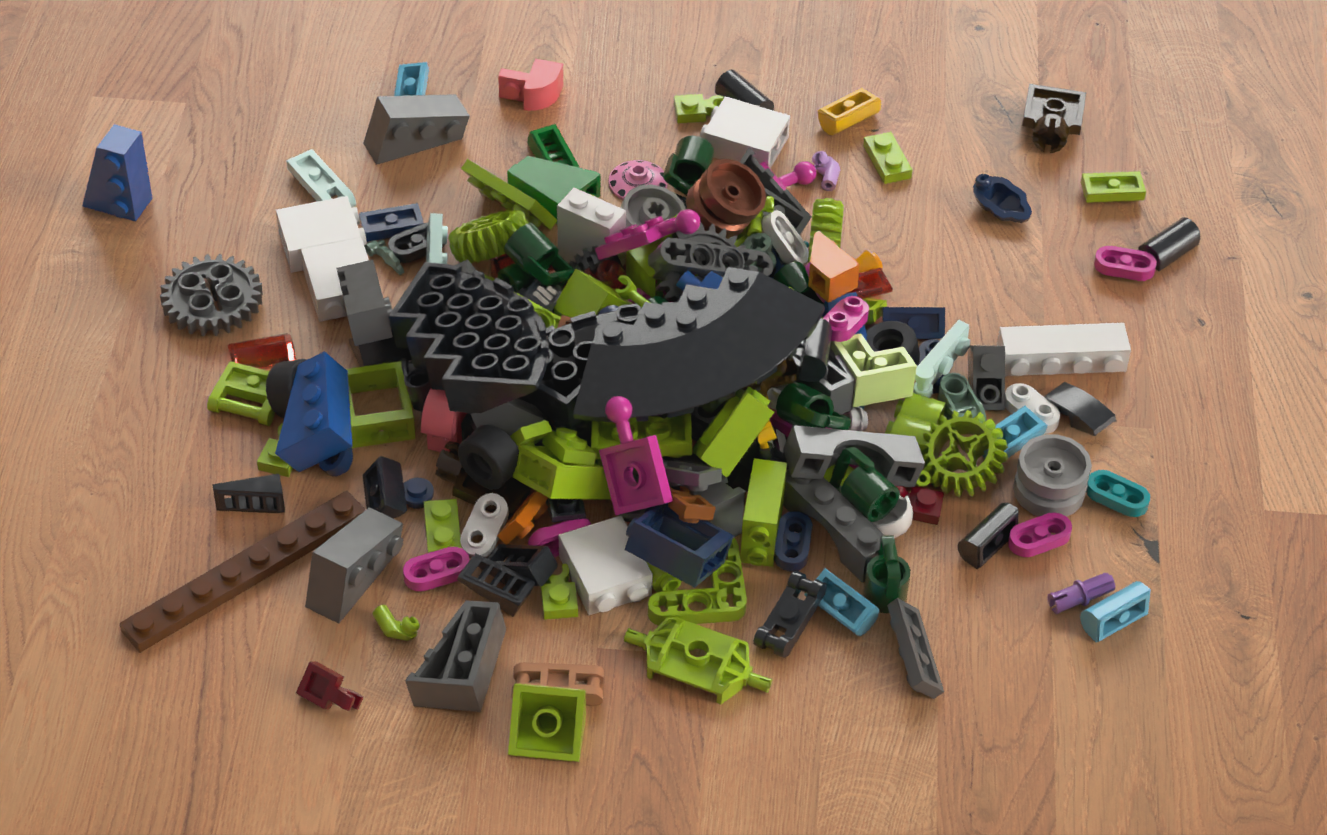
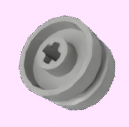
(650, 202)
(1052, 475)

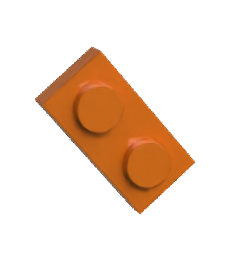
(520, 521)

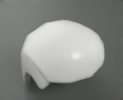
(898, 520)

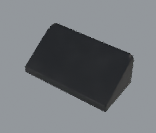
(385, 487)

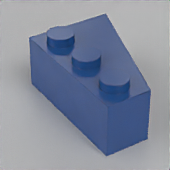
(119, 175)
(317, 414)

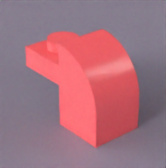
(535, 89)
(439, 422)

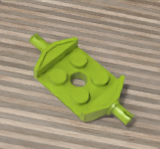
(720, 671)

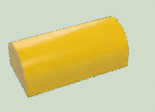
(848, 111)

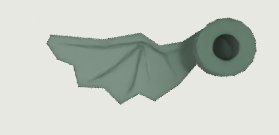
(388, 256)

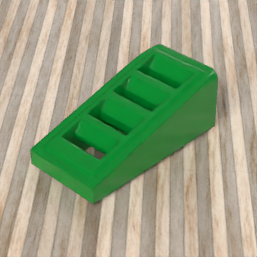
(552, 135)

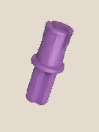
(1081, 592)

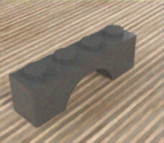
(815, 449)
(850, 530)

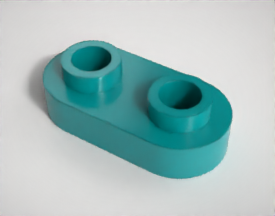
(1118, 493)

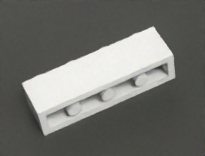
(1065, 349)

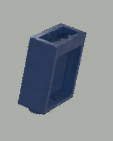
(676, 546)

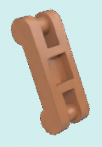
(563, 676)

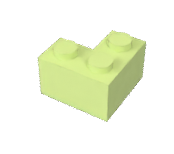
(878, 374)

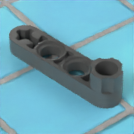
(668, 258)

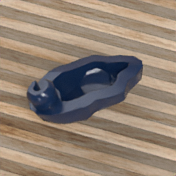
(1002, 198)

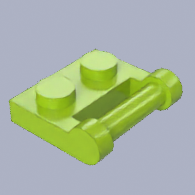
(244, 383)

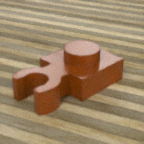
(690, 507)

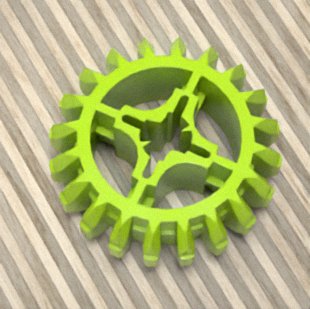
(828, 219)
(485, 236)
(984, 438)

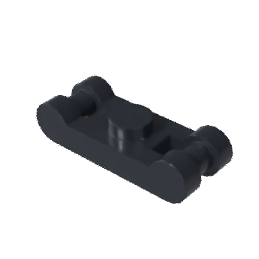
(790, 614)

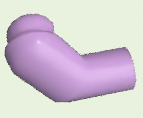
(827, 168)

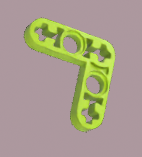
(714, 598)

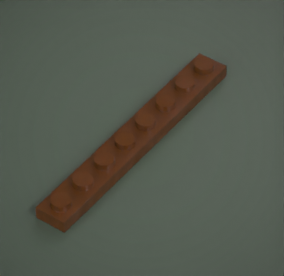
(239, 572)

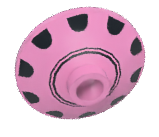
(635, 173)

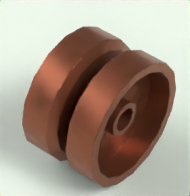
(727, 197)

